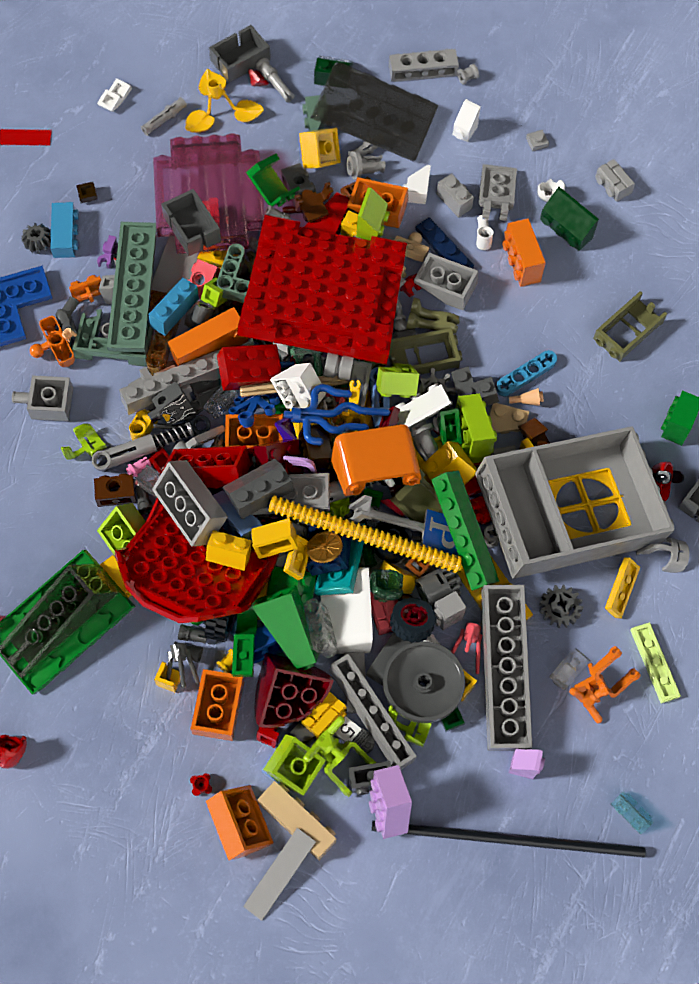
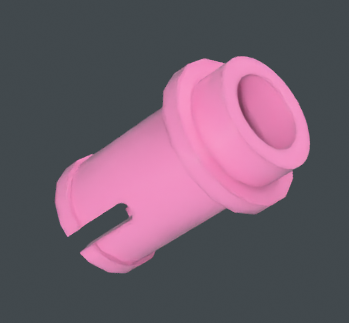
(137, 467)

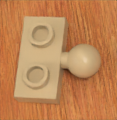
(414, 248)

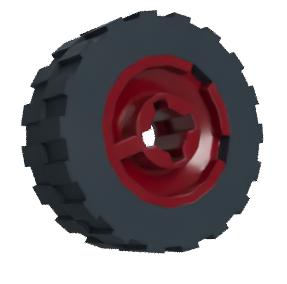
(413, 619)

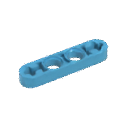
(526, 373)

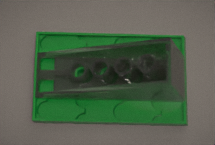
(61, 621)

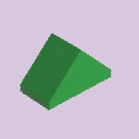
(449, 425)

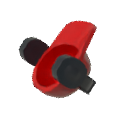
(664, 476)

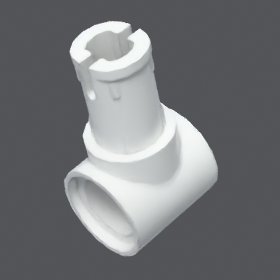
(484, 234)

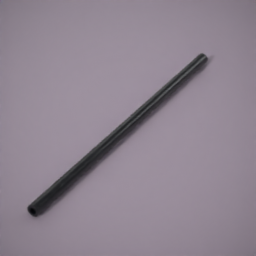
(524, 840)

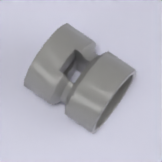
(338, 366)

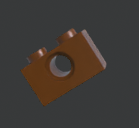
(124, 495)

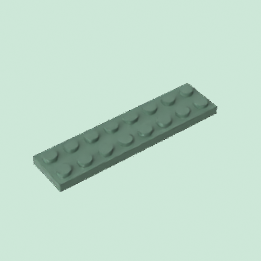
(132, 287)

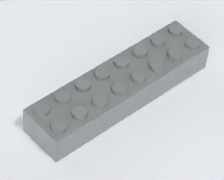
(506, 668)

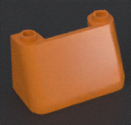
(375, 456)

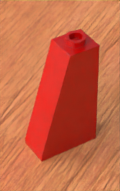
(337, 210)

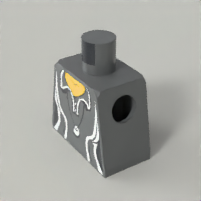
(171, 405)

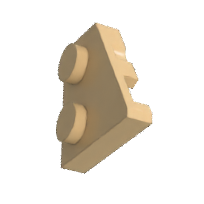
(507, 418)

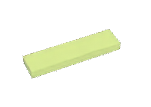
(655, 663)

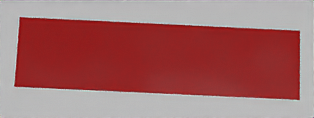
(24, 137)

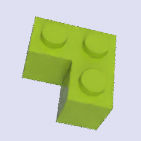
(397, 380)

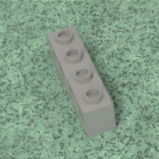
(423, 65)

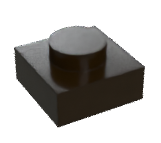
(87, 192)

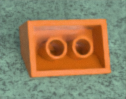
(239, 822)

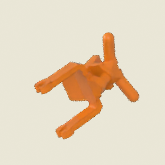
(594, 687)

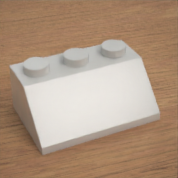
(424, 406)

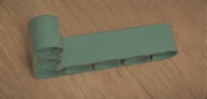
(232, 278)

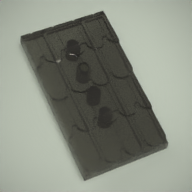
(374, 111)

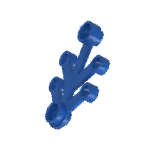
(246, 418)

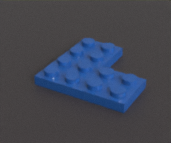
(17, 292)

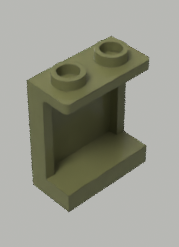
(417, 499)

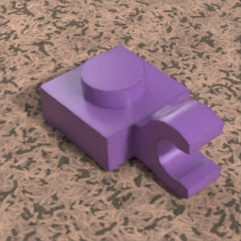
(109, 247)

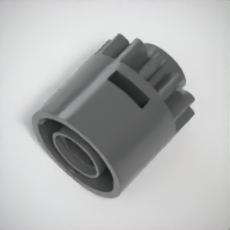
(437, 585)

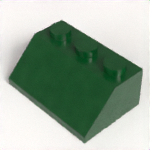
(569, 219)

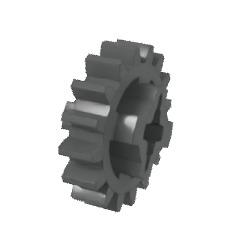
(564, 598)

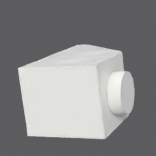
(466, 121)
(418, 185)

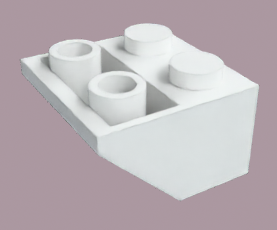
(296, 384)

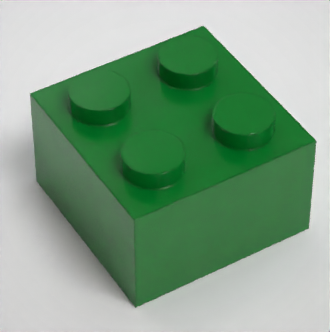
(680, 418)

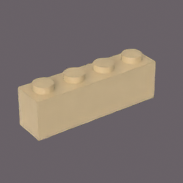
(292, 815)

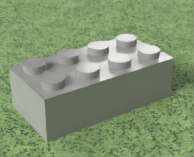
(189, 502)

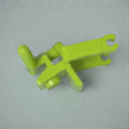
(334, 752)

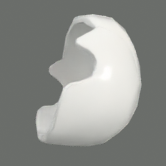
(546, 189)

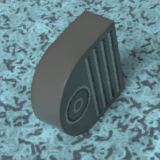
(364, 741)

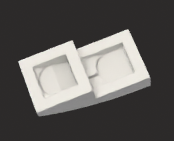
(115, 96)

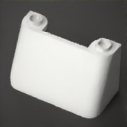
(352, 616)

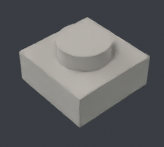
(537, 140)

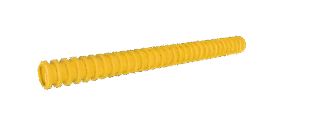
(365, 534)

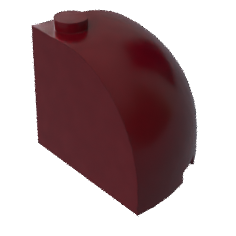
(288, 692)

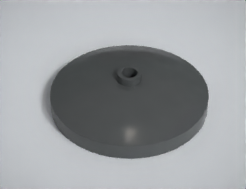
(427, 664)

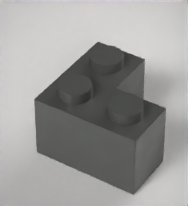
(465, 386)

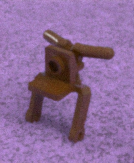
(311, 204)

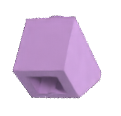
(527, 763)

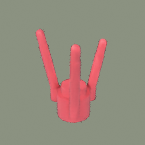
(471, 635)

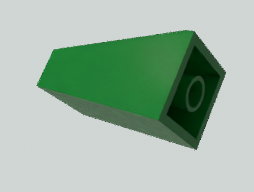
(286, 621)

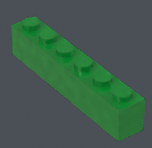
(465, 530)

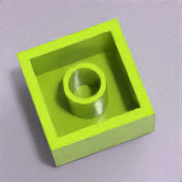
(289, 766)

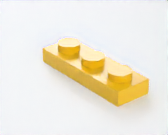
(622, 587)

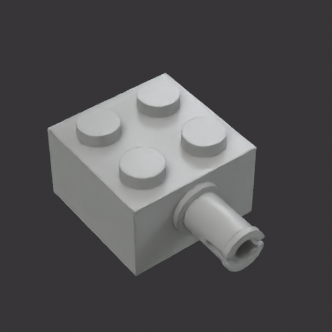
(48, 398)

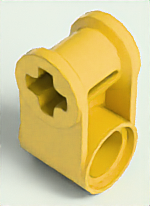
(141, 423)

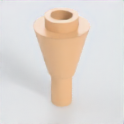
(531, 397)

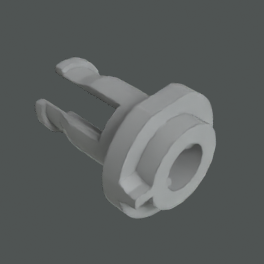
(361, 165)
(423, 438)

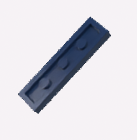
(442, 243)

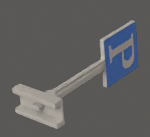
(434, 529)

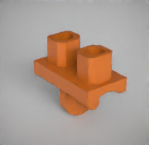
(86, 289)

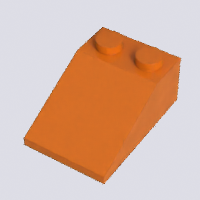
(394, 195)

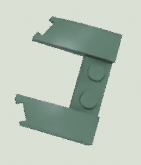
(89, 344)

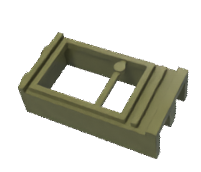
(642, 313)
(399, 345)

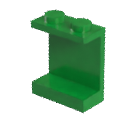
(269, 183)

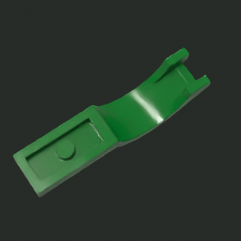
(244, 643)

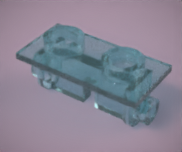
(639, 819)

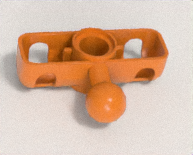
(61, 350)

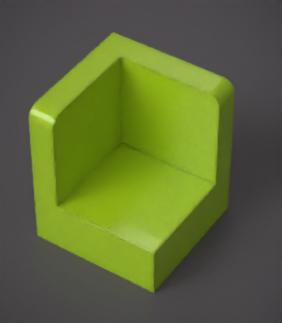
(213, 294)

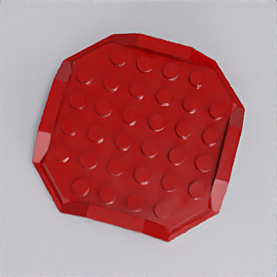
(178, 581)

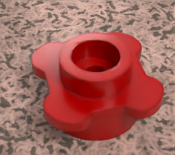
(196, 780)

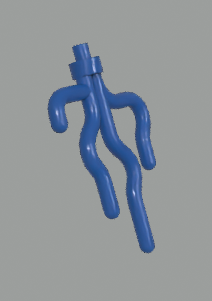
(314, 415)

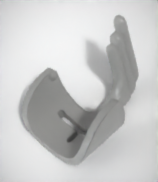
(674, 565)

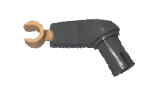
(65, 319)

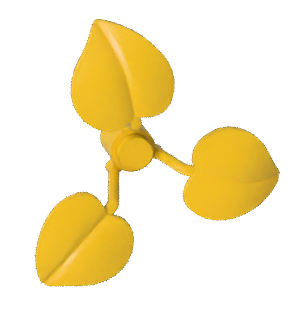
(213, 87)

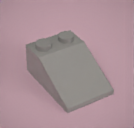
(447, 280)

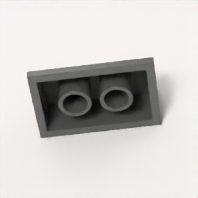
(257, 487)

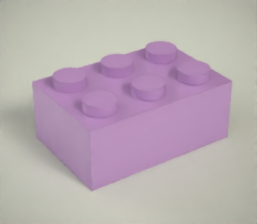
(390, 802)

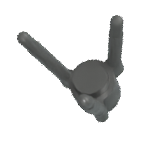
(179, 653)

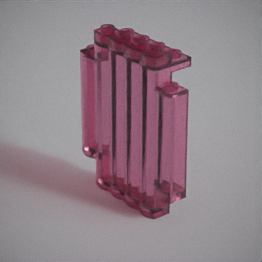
(218, 175)

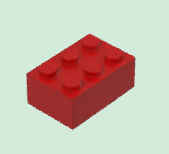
(247, 365)

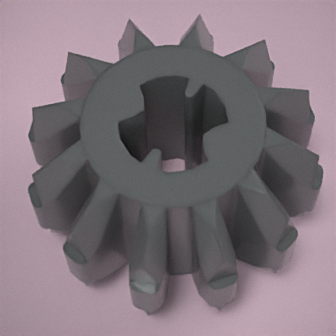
(36, 238)

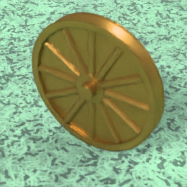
(324, 547)

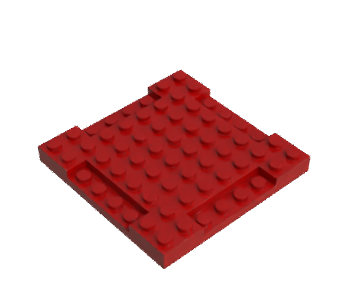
(323, 291)

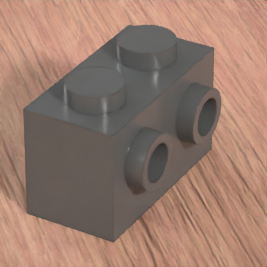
(361, 776)

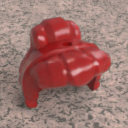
(11, 750)

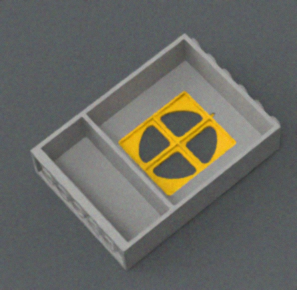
(523, 491)

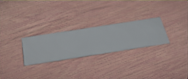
(279, 874)

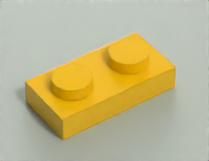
(297, 559)

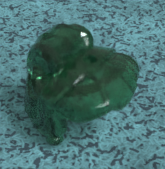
(386, 585)

